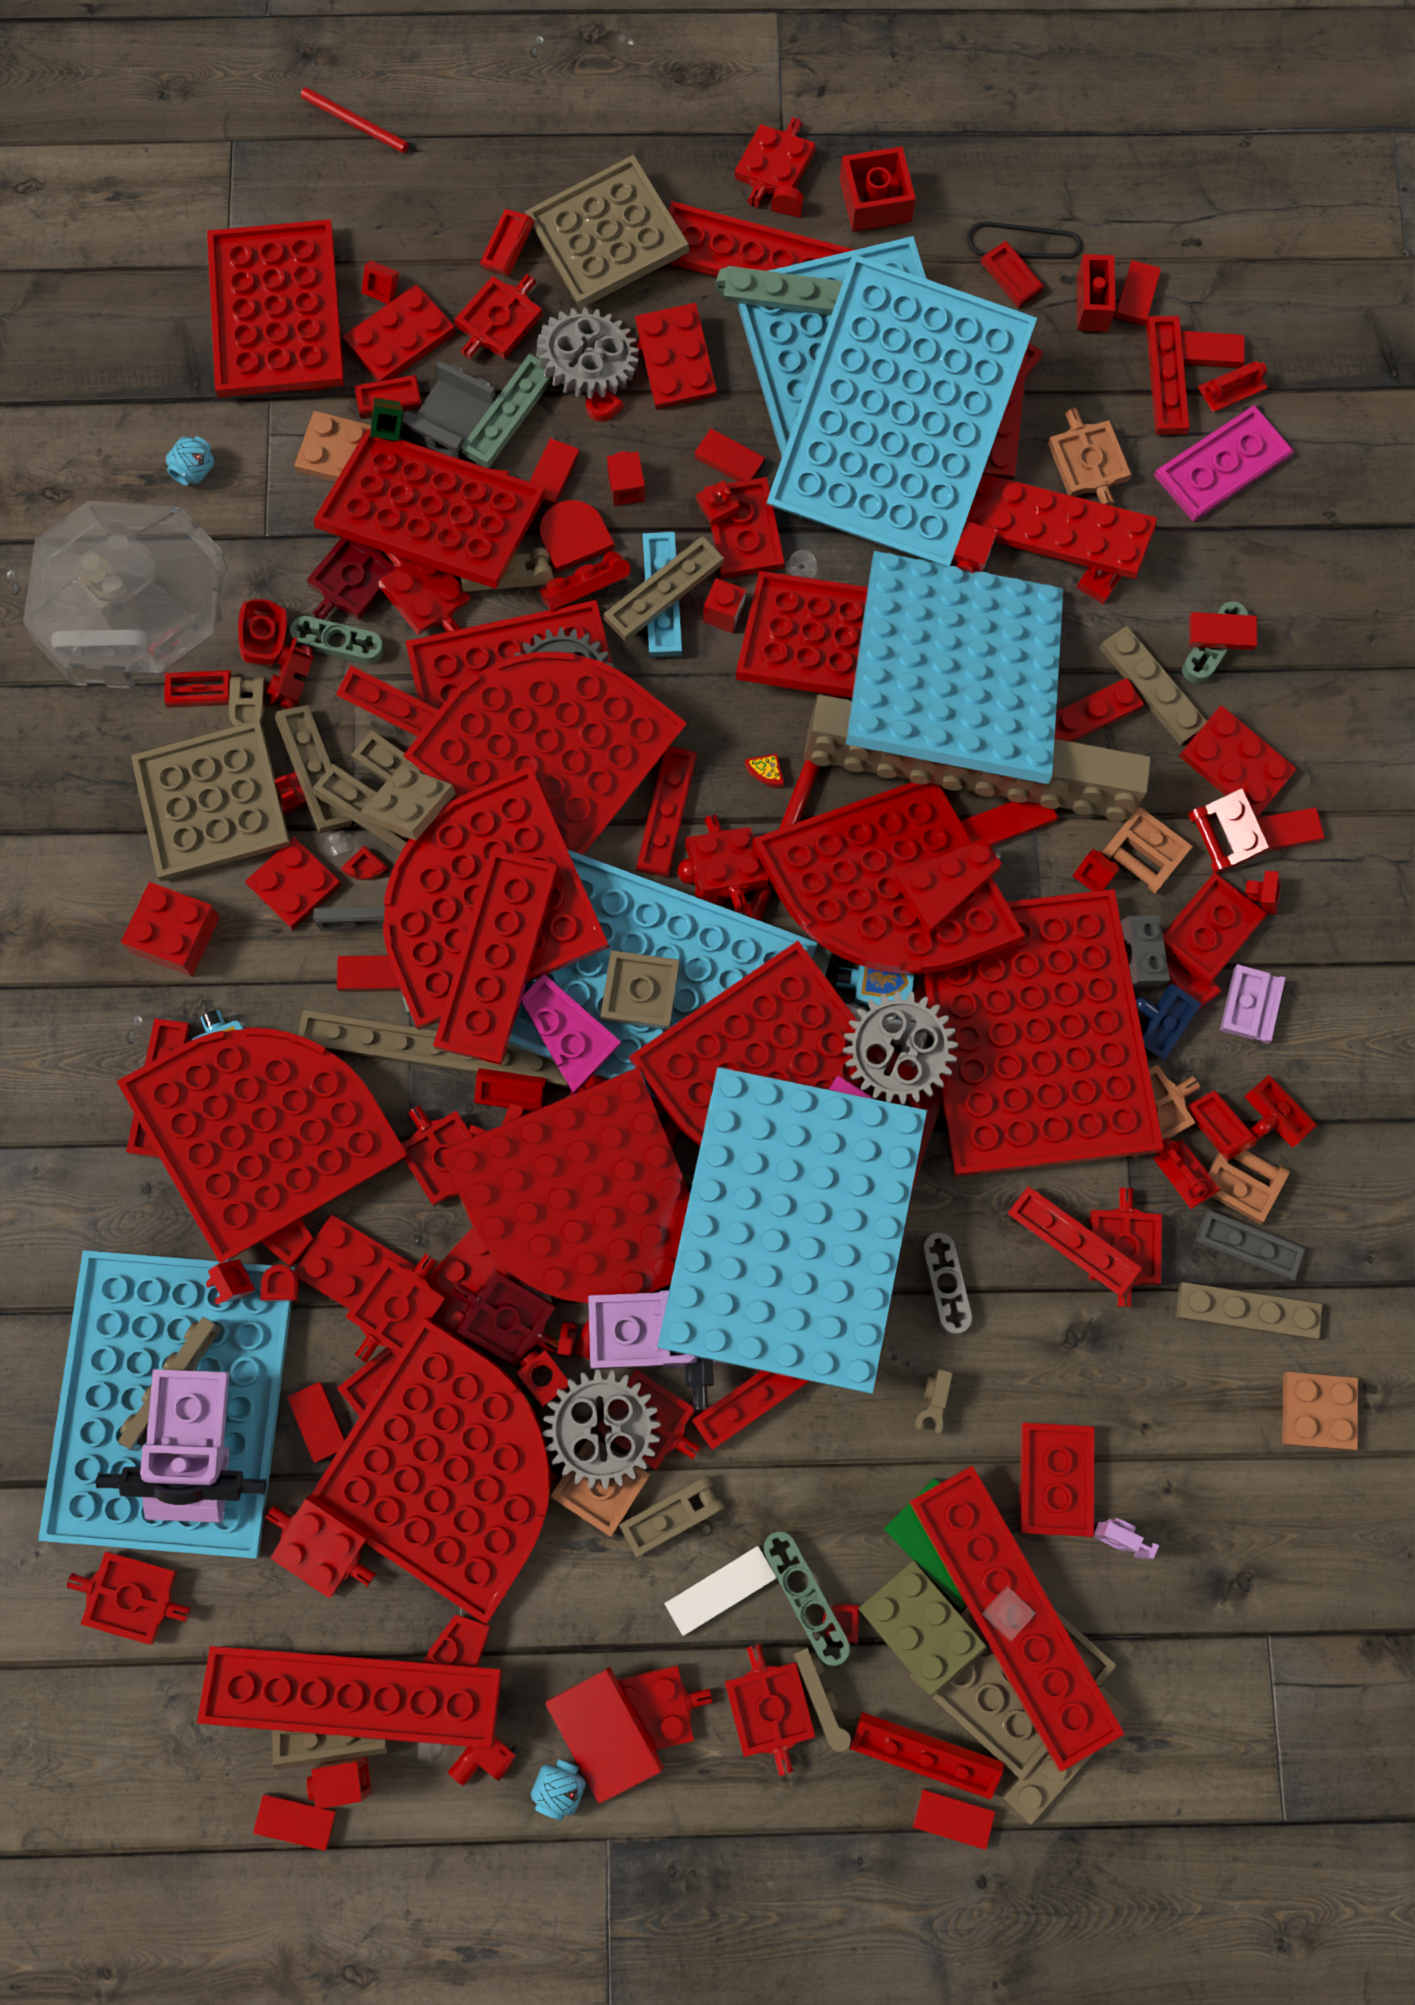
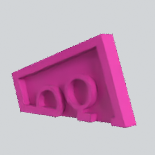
(569, 1032)

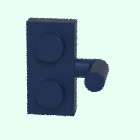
(1166, 1020)

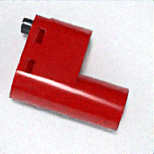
(493, 1761)

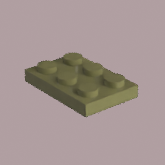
(922, 1628)

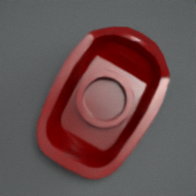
(261, 631)

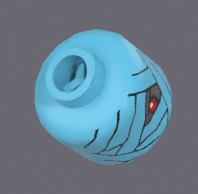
(189, 460)
(558, 1789)

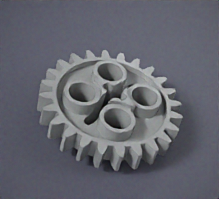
(587, 353)
(871, 1034)
(568, 1430)

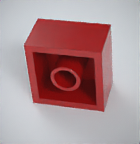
(877, 189)
(170, 929)

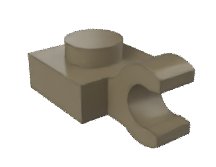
(937, 1391)

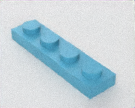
(664, 630)

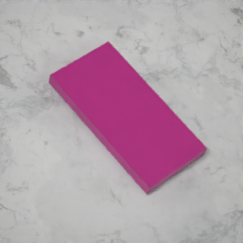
(1223, 463)

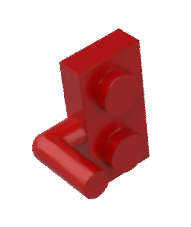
(1278, 1112)

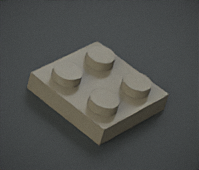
(408, 802)
(639, 990)

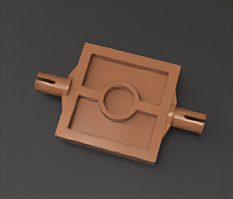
(1089, 458)
(1170, 1103)

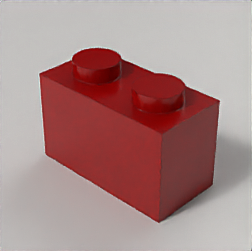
(1095, 292)
(339, 1782)

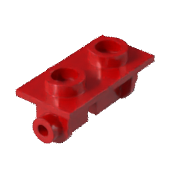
(1234, 386)
(284, 686)
(1185, 1172)

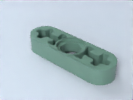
(329, 628)
(1214, 656)

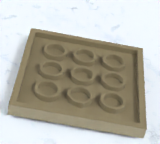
(607, 231)
(210, 800)
(990, 1710)

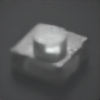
(1008, 1613)

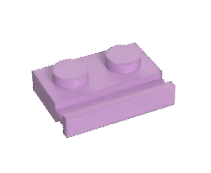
(1252, 1004)
(1122, 1537)

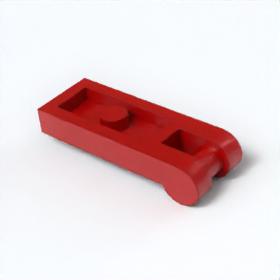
(585, 580)

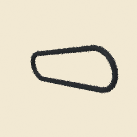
(1026, 228)

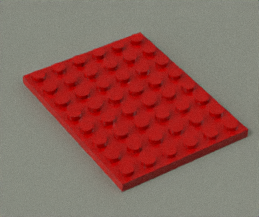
(1047, 1044)

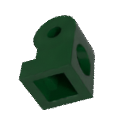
(386, 415)

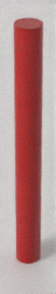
(354, 120)

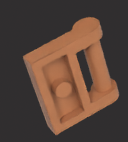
(1151, 840)
(1243, 1191)

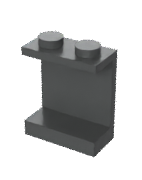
(449, 411)

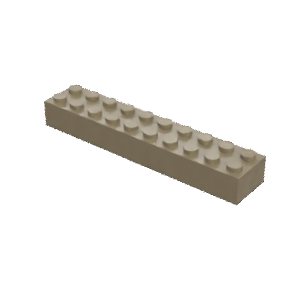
(1082, 775)

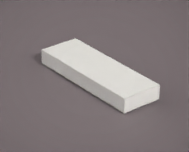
(720, 1590)

